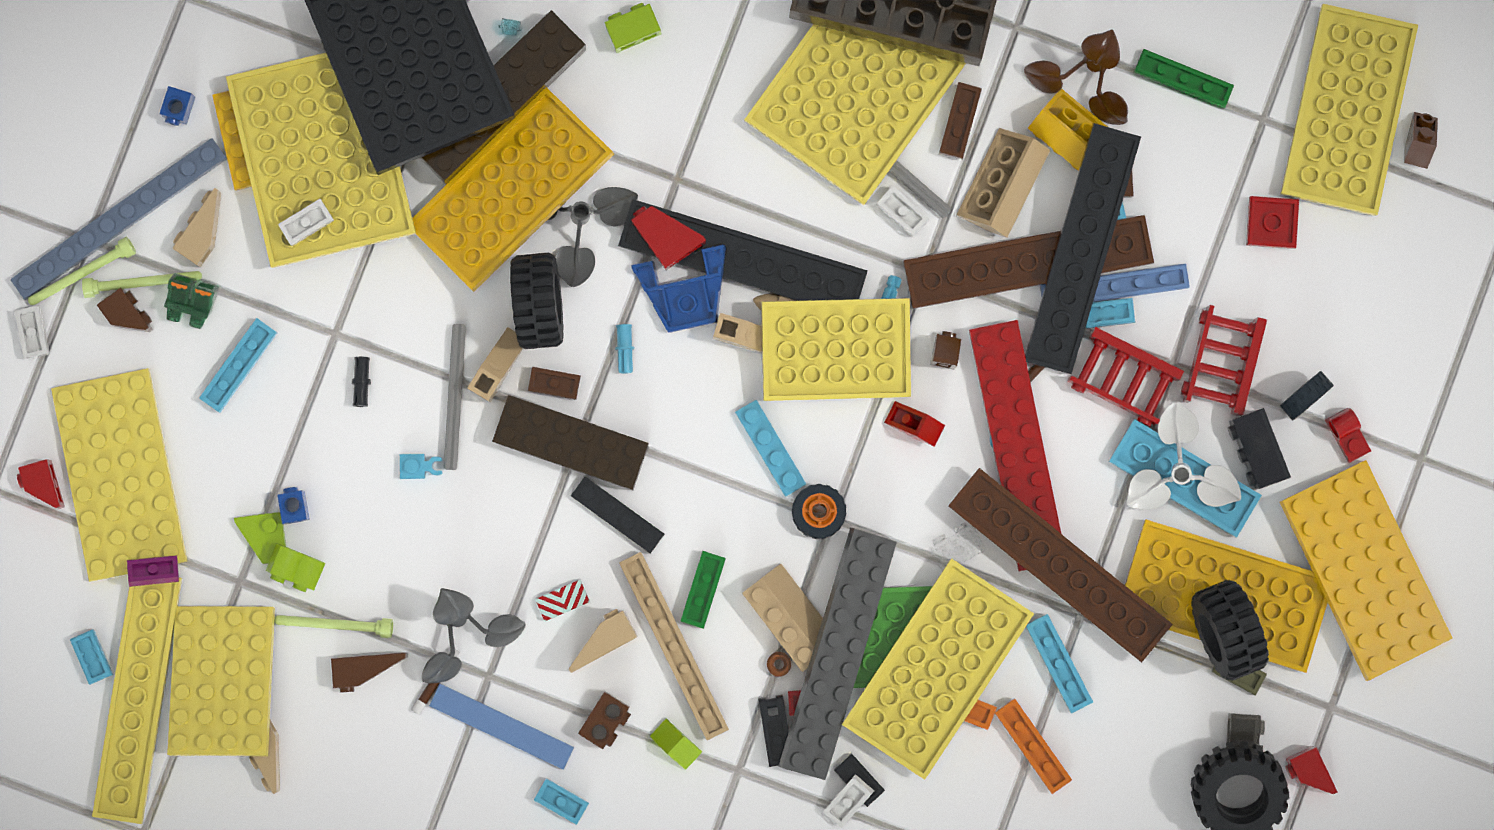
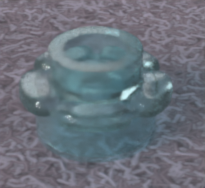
(510, 26)

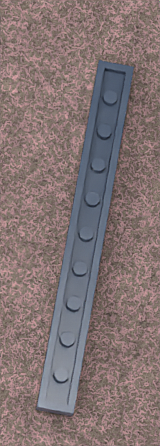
(118, 219)

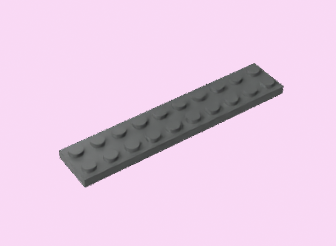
(837, 654)

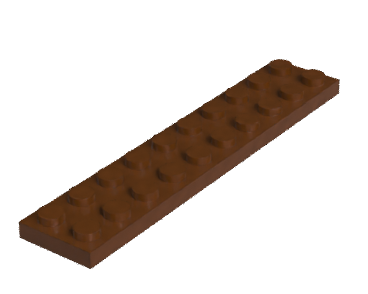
(1012, 265)
(1060, 565)

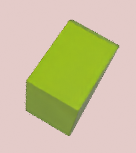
(675, 744)

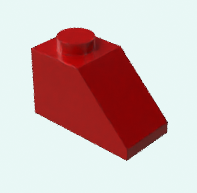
(915, 423)
(41, 482)
(1310, 770)

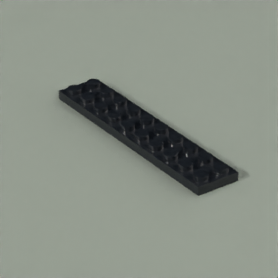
(1082, 248)
(759, 261)

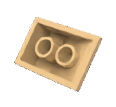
(607, 637)

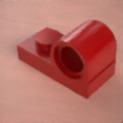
(1346, 431)

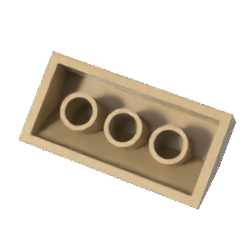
(1003, 182)
(786, 614)

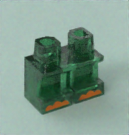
(190, 298)

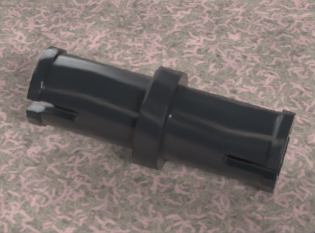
(361, 381)

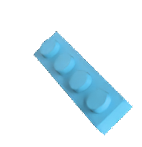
(238, 365)
(770, 448)
(1059, 663)

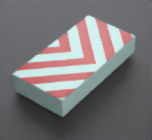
(562, 600)

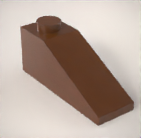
(357, 670)

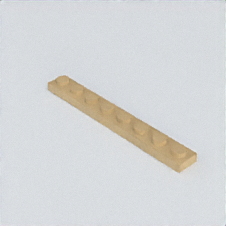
(674, 646)

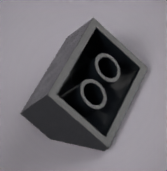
(1258, 449)

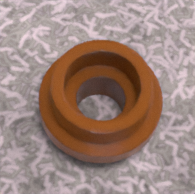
(778, 672)

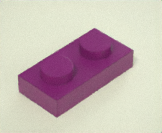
(152, 571)

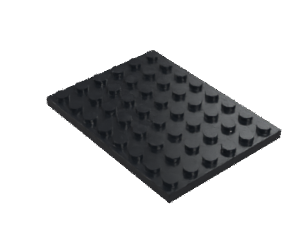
(410, 74)

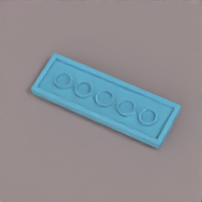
(1144, 449)

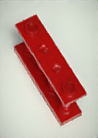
(1145, 364)
(1242, 377)

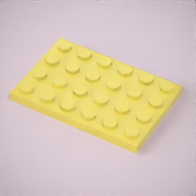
(836, 349)
(221, 681)

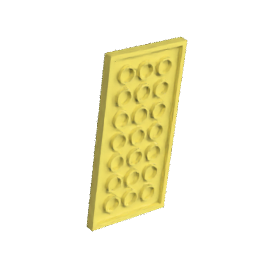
(1349, 109)
(118, 472)
(937, 669)

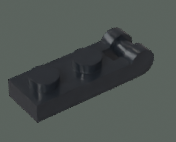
(774, 728)

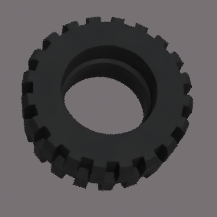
(536, 300)
(1229, 630)
(1233, 762)

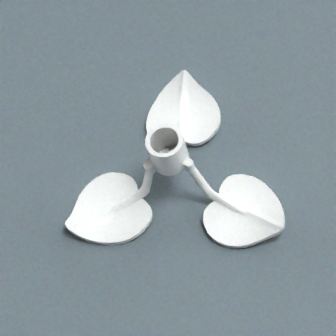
(1148, 489)

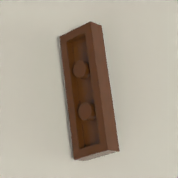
(960, 120)

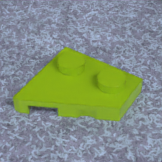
(262, 533)

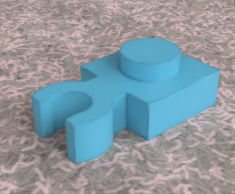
(414, 466)

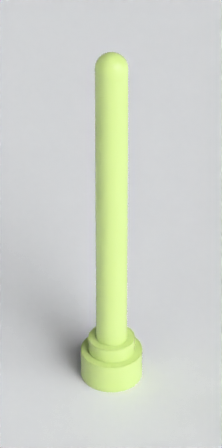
(122, 249)
(92, 287)
(381, 627)

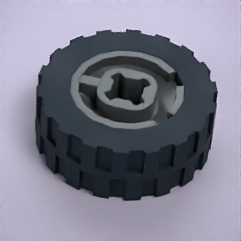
(1306, 395)

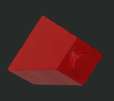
(666, 236)

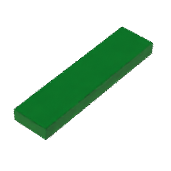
(1184, 78)

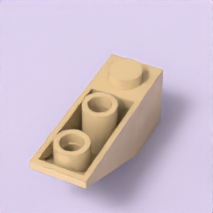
(200, 235)
(738, 333)
(496, 366)
(269, 764)

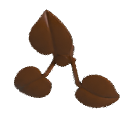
(1100, 54)

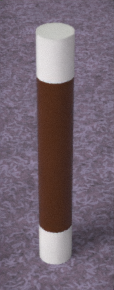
(427, 693)

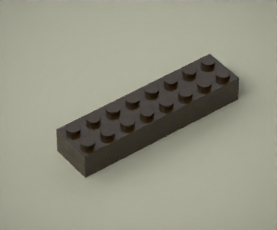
(523, 74)

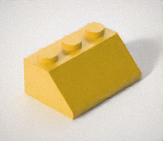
(1065, 127)

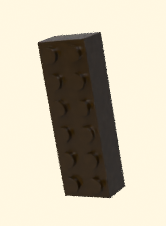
(570, 442)

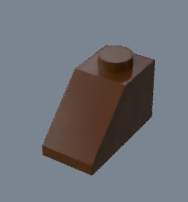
(946, 350)

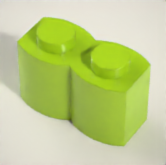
(294, 567)

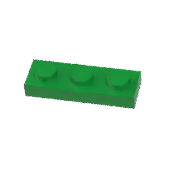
(703, 589)

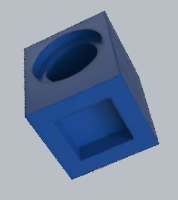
(176, 95)
(301, 513)

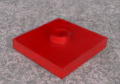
(1272, 222)

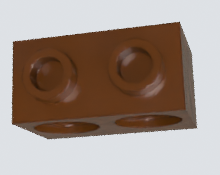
(599, 717)

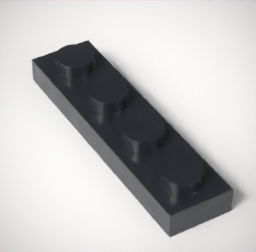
(617, 514)

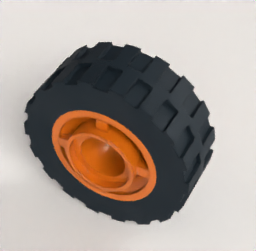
(819, 527)

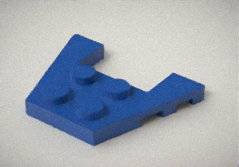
(688, 301)

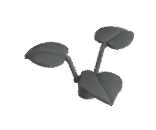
(613, 205)
(454, 610)

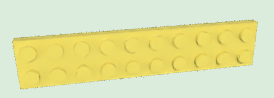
(136, 702)

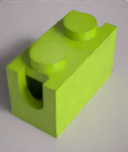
(632, 27)

